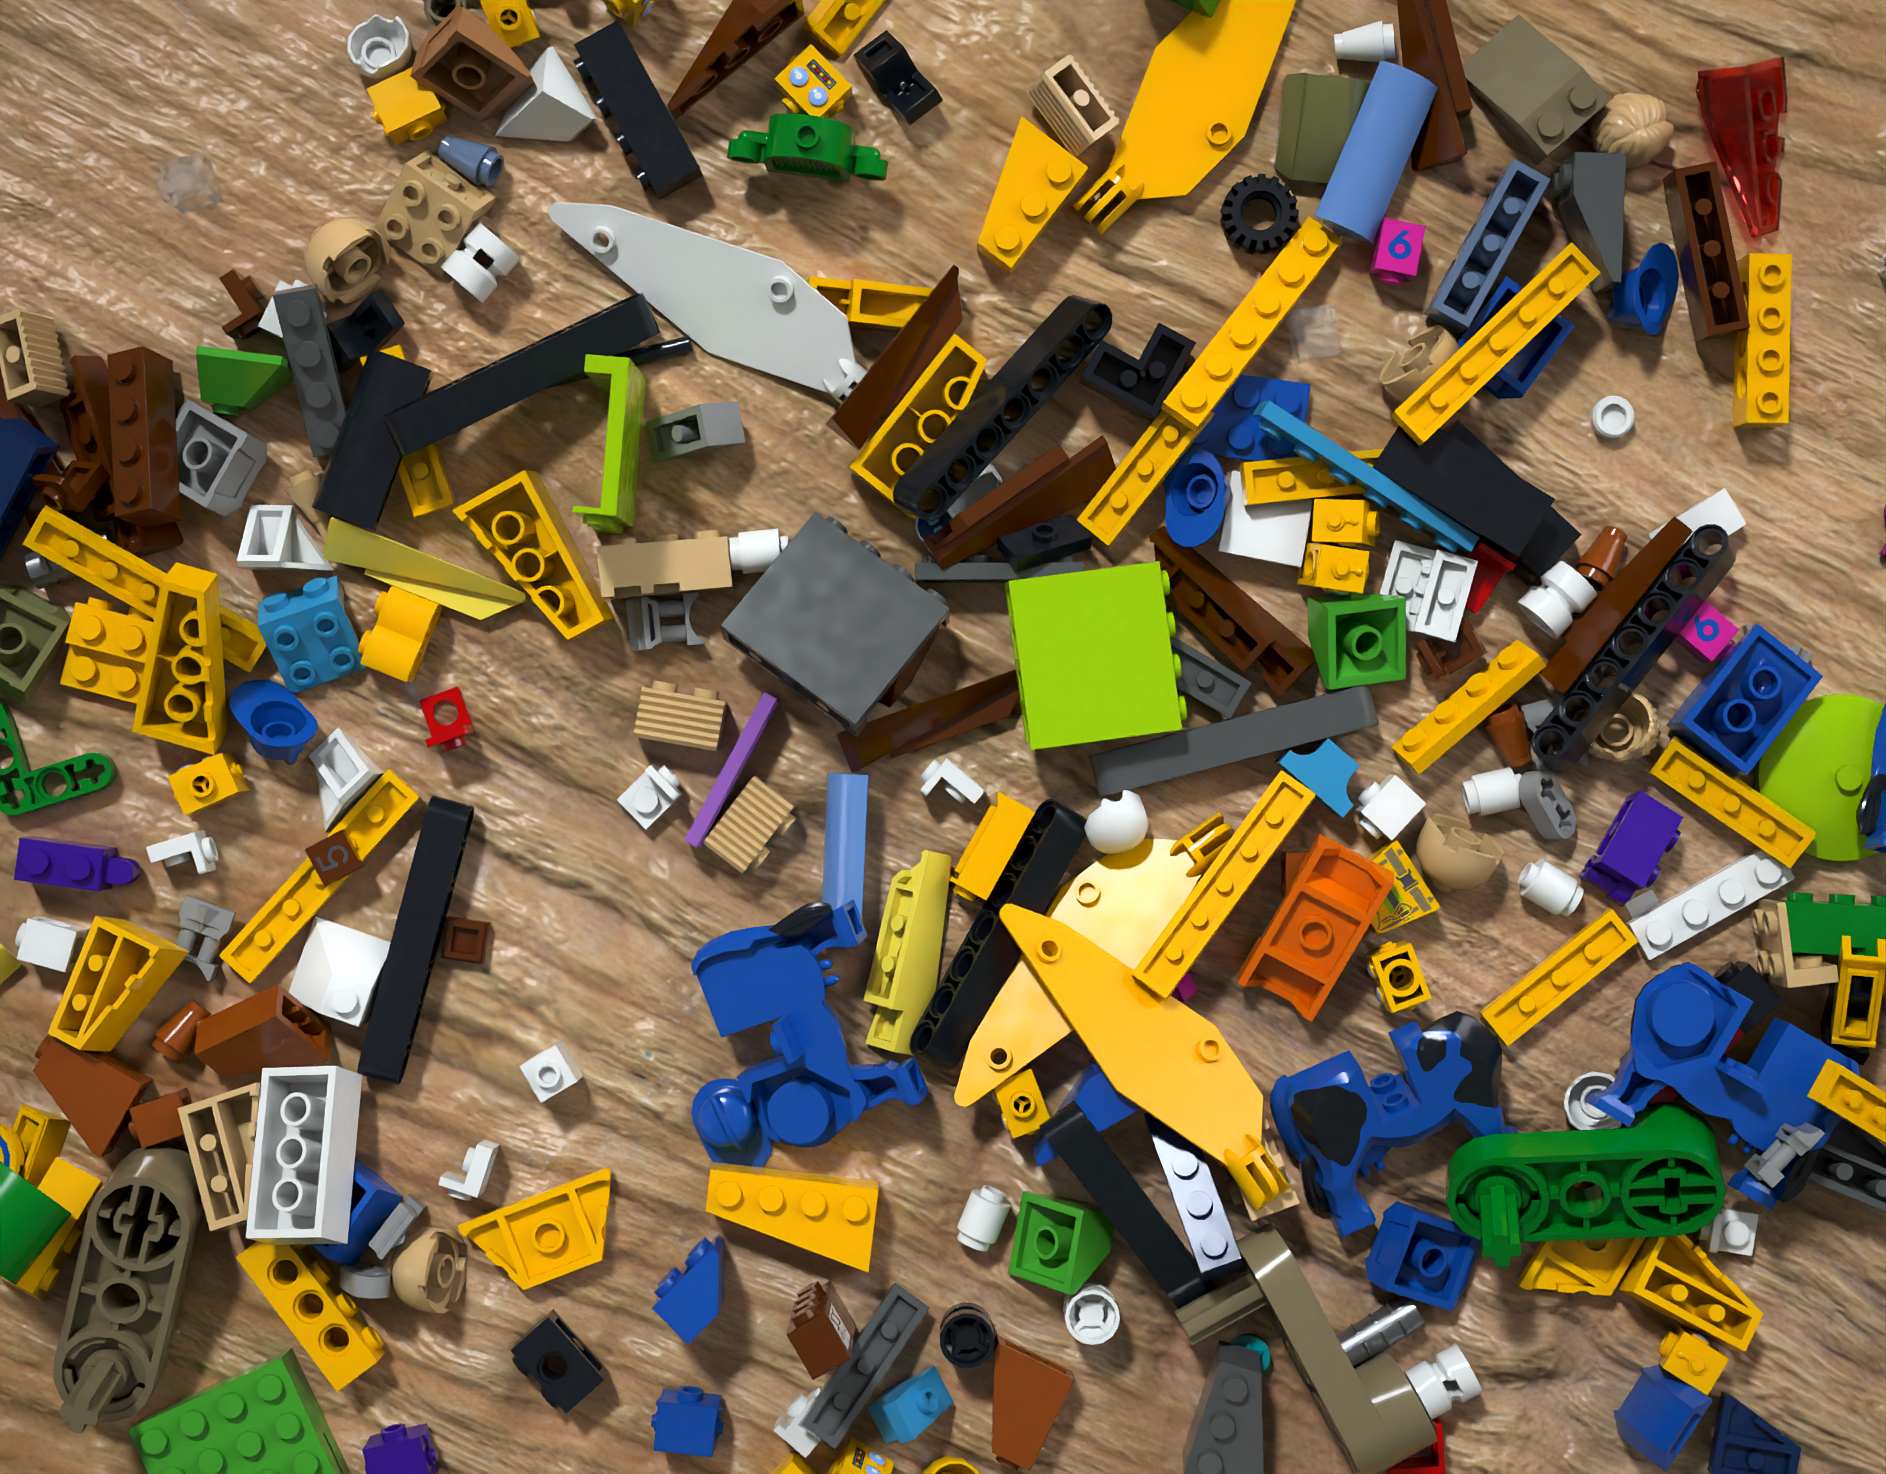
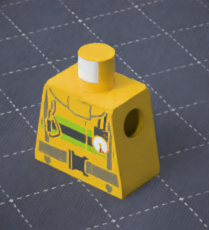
(1408, 896)

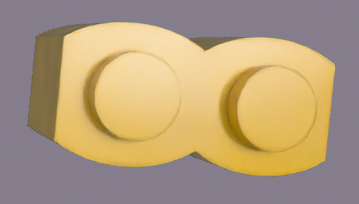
(400, 633)

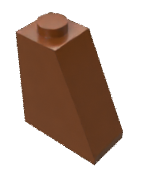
(262, 1033)
(90, 1090)
(1024, 1402)

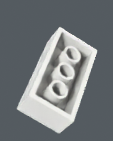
(304, 1155)

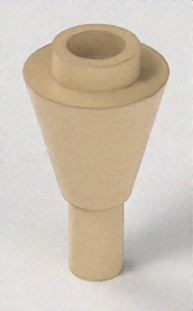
(303, 494)

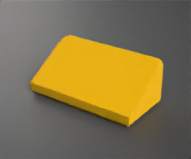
(839, 22)
(41, 1140)

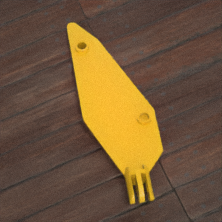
(1191, 104)
(1117, 906)
(1154, 1050)

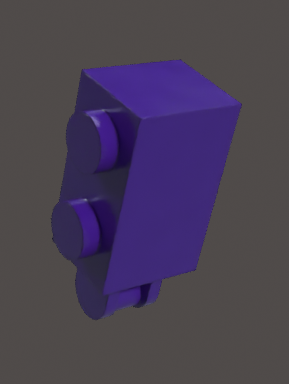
(73, 864)

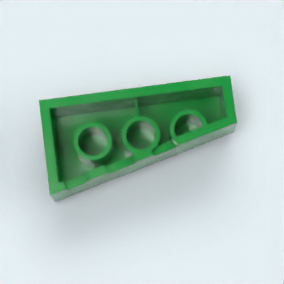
(1819, 925)

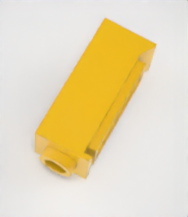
(991, 848)
(1855, 1031)

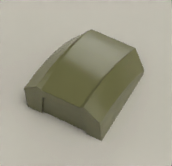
(1315, 123)
(28, 640)

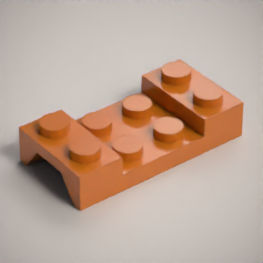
(1317, 925)

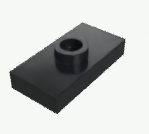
(1044, 542)

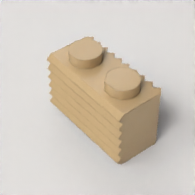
(1072, 106)
(31, 359)
(680, 717)
(750, 825)

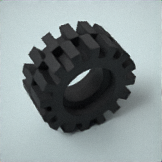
(1259, 188)

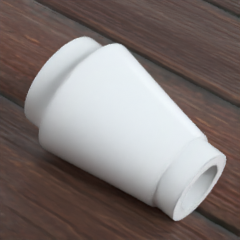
(1366, 43)

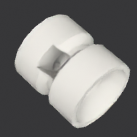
(470, 273)
(1556, 599)
(1091, 1313)
(1443, 1381)

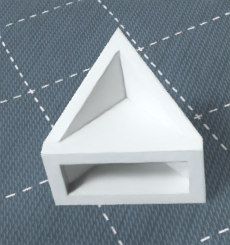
(551, 107)
(278, 541)
(341, 775)

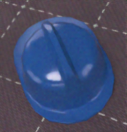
(1646, 291)
(1195, 498)
(273, 719)
(729, 1125)

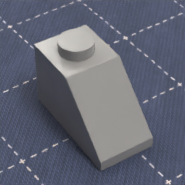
(696, 431)

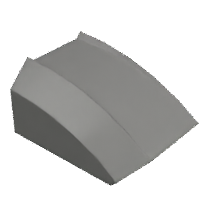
(215, 459)

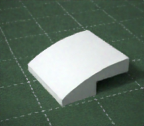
(1264, 531)
(1433, 585)

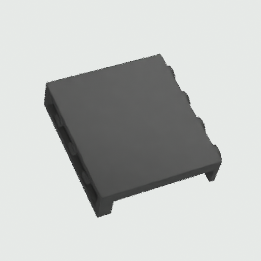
(835, 621)

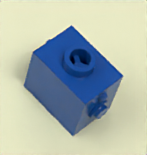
(687, 1421)

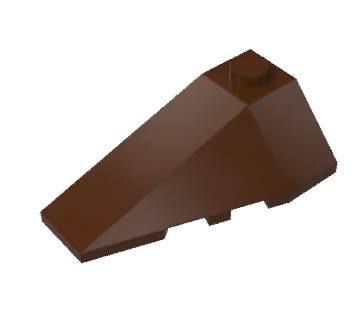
(736, 39)

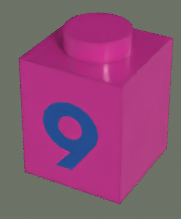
(1396, 251)
(1708, 634)

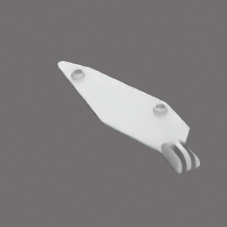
(723, 296)

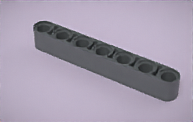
(1234, 739)

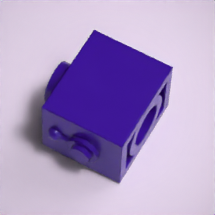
(401, 1451)

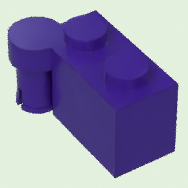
(1633, 848)

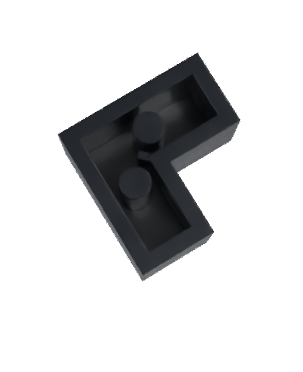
(1143, 382)

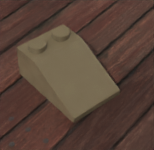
(1532, 88)

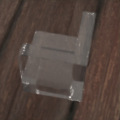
(1314, 333)

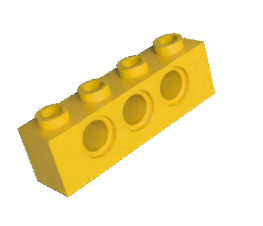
(1764, 348)
(312, 1329)

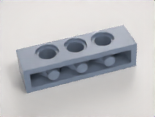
(1487, 246)

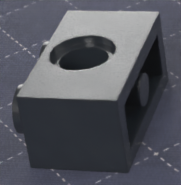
(555, 1337)

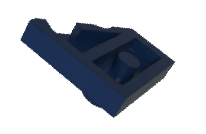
(1749, 1443)

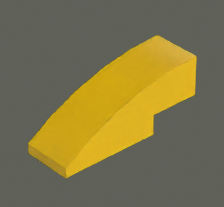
(871, 302)

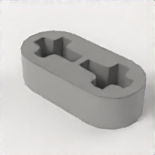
(1547, 804)
(365, 1280)

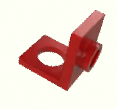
(1488, 573)
(451, 735)
(1425, 1465)

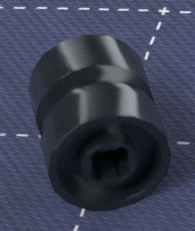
(966, 1335)

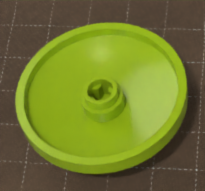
(1822, 769)

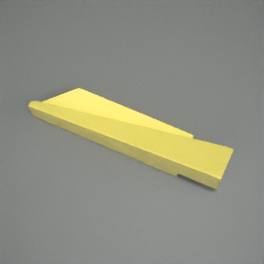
(419, 572)
(908, 951)

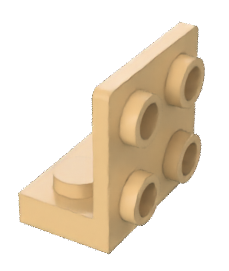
(431, 210)
(1776, 957)

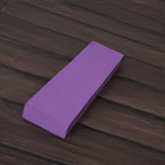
(732, 770)

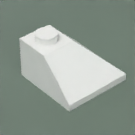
(340, 971)

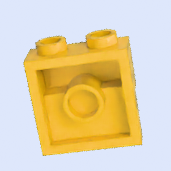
(107, 649)

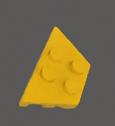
(547, 1231)
(1580, 1264)

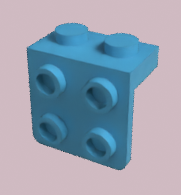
(310, 634)

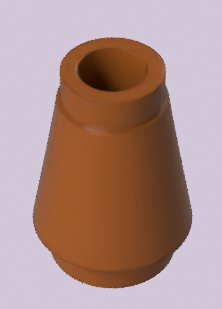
(1602, 558)
(1510, 734)
(178, 1035)

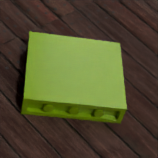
(623, 442)
(1095, 655)

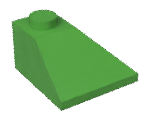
(239, 379)
(1358, 638)
(1059, 1241)

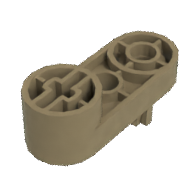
(117, 1341)
(1365, 1408)

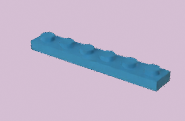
(1348, 469)

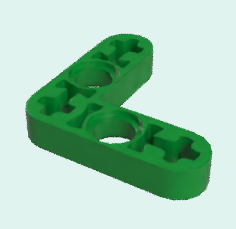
(34, 781)

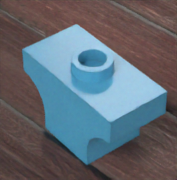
(1324, 772)
(910, 1406)

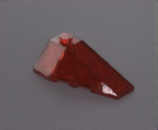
(1742, 118)

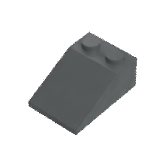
(1591, 209)

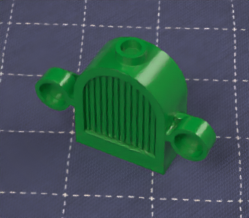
(809, 149)

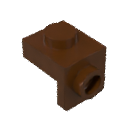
(246, 296)
(73, 488)
(1446, 657)

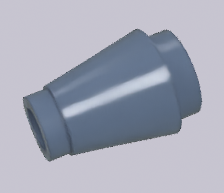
(473, 160)

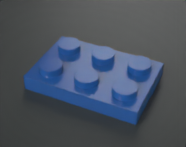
(1236, 433)

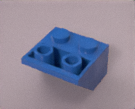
(696, 1293)

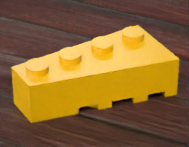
(919, 417)
(538, 552)
(184, 666)
(801, 1208)

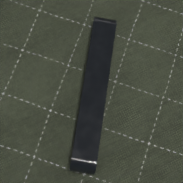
(519, 374)
(1002, 408)
(1635, 628)
(415, 940)
(988, 947)
(1125, 1204)

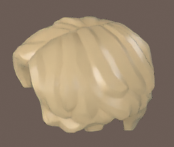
(1632, 127)
(1629, 732)

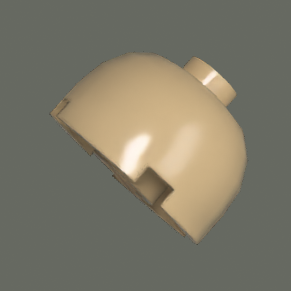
(345, 257)
(1428, 353)
(1455, 855)
(428, 1269)

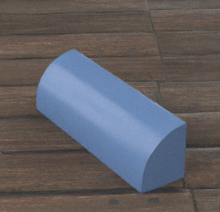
(1376, 152)
(845, 839)

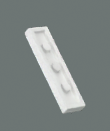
(1708, 902)

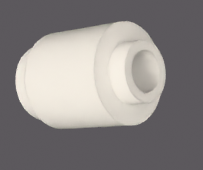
(756, 550)
(1491, 792)
(1550, 888)
(983, 1218)

